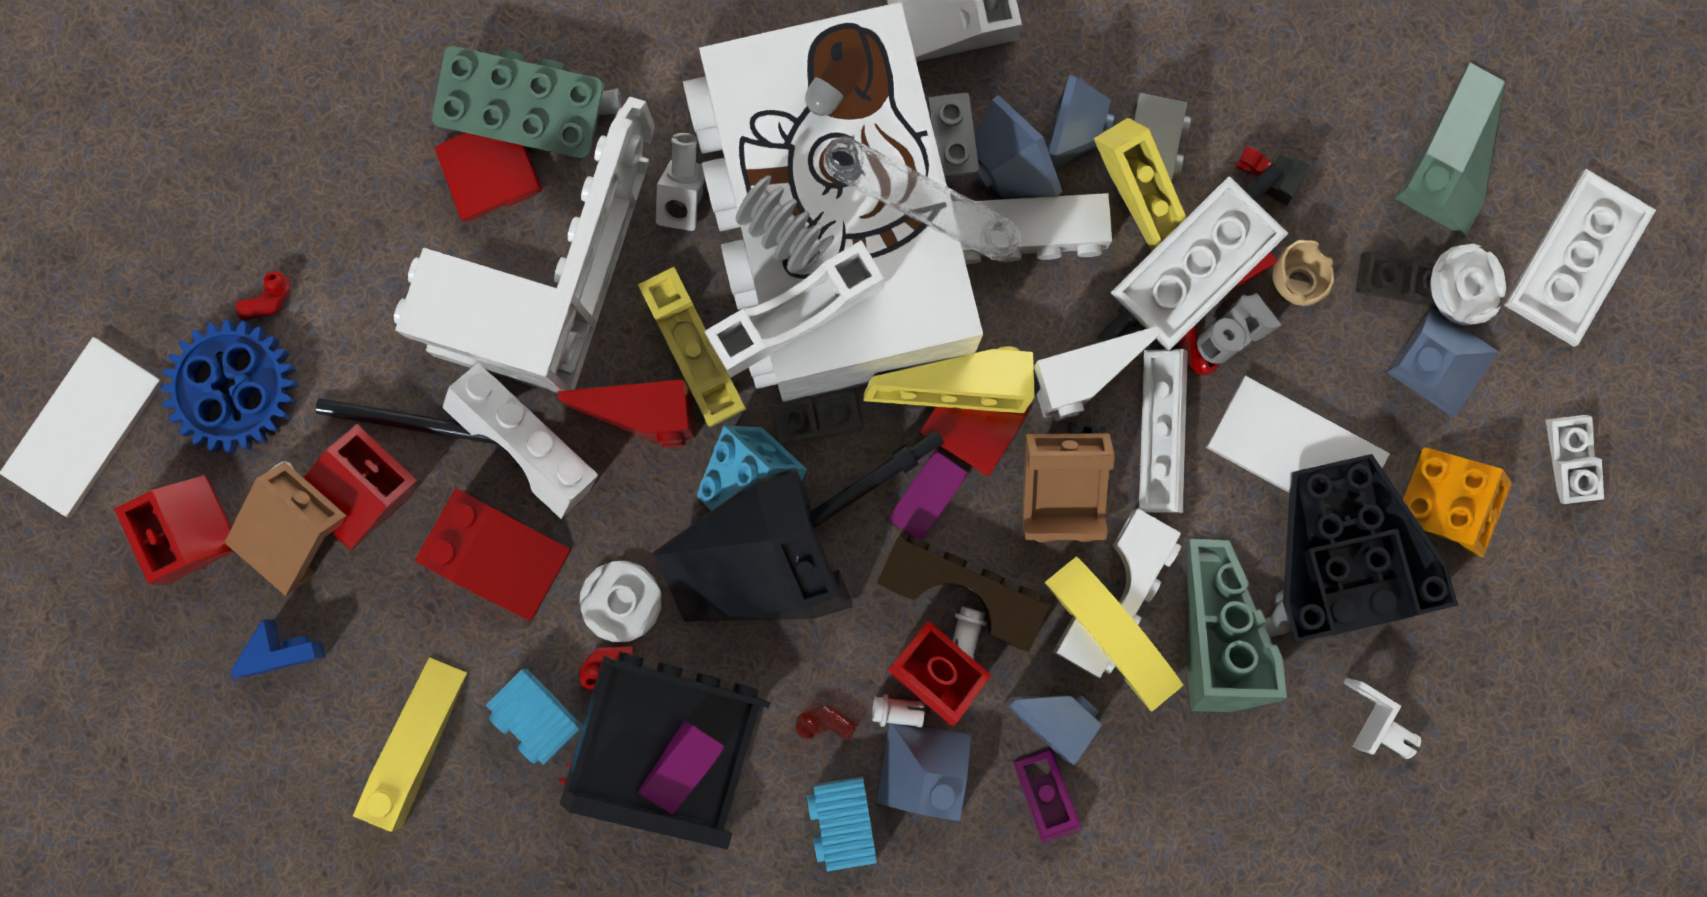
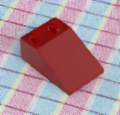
(645, 409)
(492, 554)

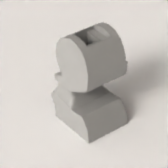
(1241, 323)

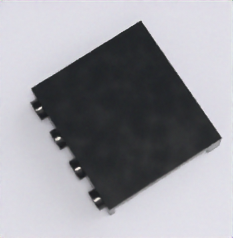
(628, 729)

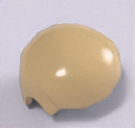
(1305, 258)

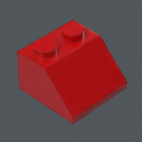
(939, 673)

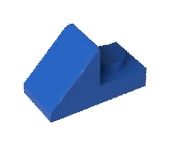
(265, 653)

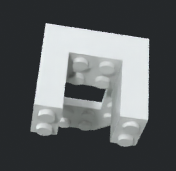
(520, 325)

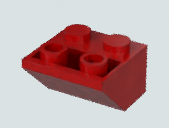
(361, 483)
(176, 529)

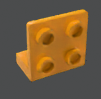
(1457, 498)

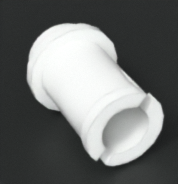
(968, 629)
(897, 711)

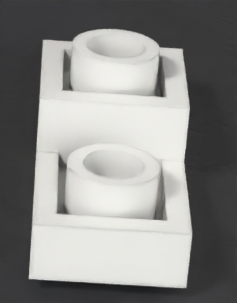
(1573, 458)

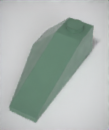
(1456, 159)

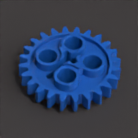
(195, 399)

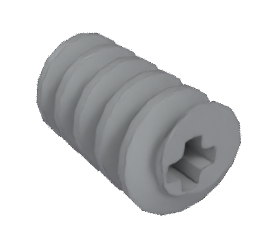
(781, 227)

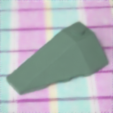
(1227, 644)

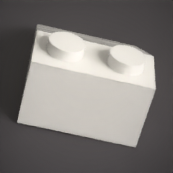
(1075, 377)

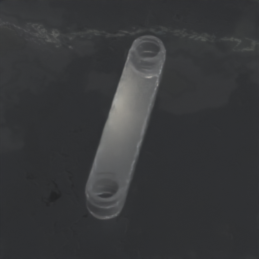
(921, 198)

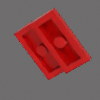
(486, 174)
(975, 435)

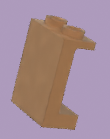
(1066, 486)
(283, 527)

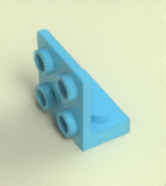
(740, 459)

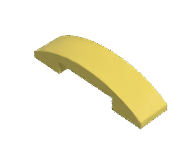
(691, 347)
(1115, 633)

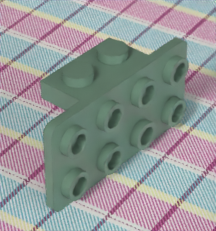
(518, 101)

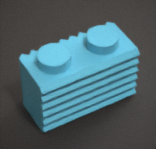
(533, 717)
(843, 824)

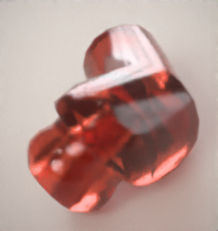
(823, 719)

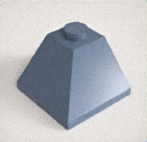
(1078, 120)
(1013, 155)
(1442, 362)
(1059, 721)
(924, 771)

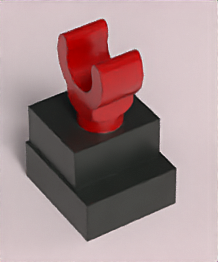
(1286, 187)

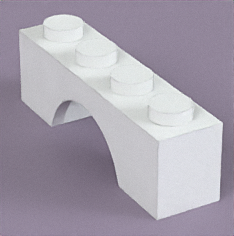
(820, 297)
(550, 465)
(1144, 549)

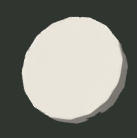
(1467, 284)
(634, 601)

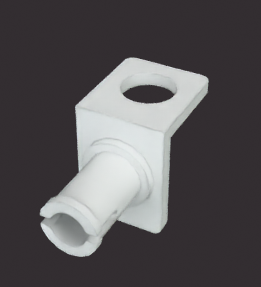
(680, 182)
(1380, 724)

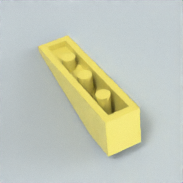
(1141, 179)
(978, 381)
(410, 747)

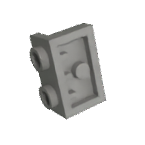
(954, 134)

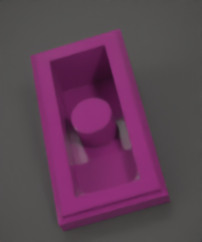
(927, 495)
(680, 767)
(1048, 798)

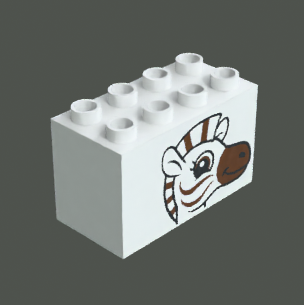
(760, 118)

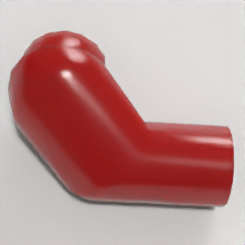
(270, 300)
(1195, 361)
(590, 668)

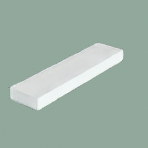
(1163, 431)

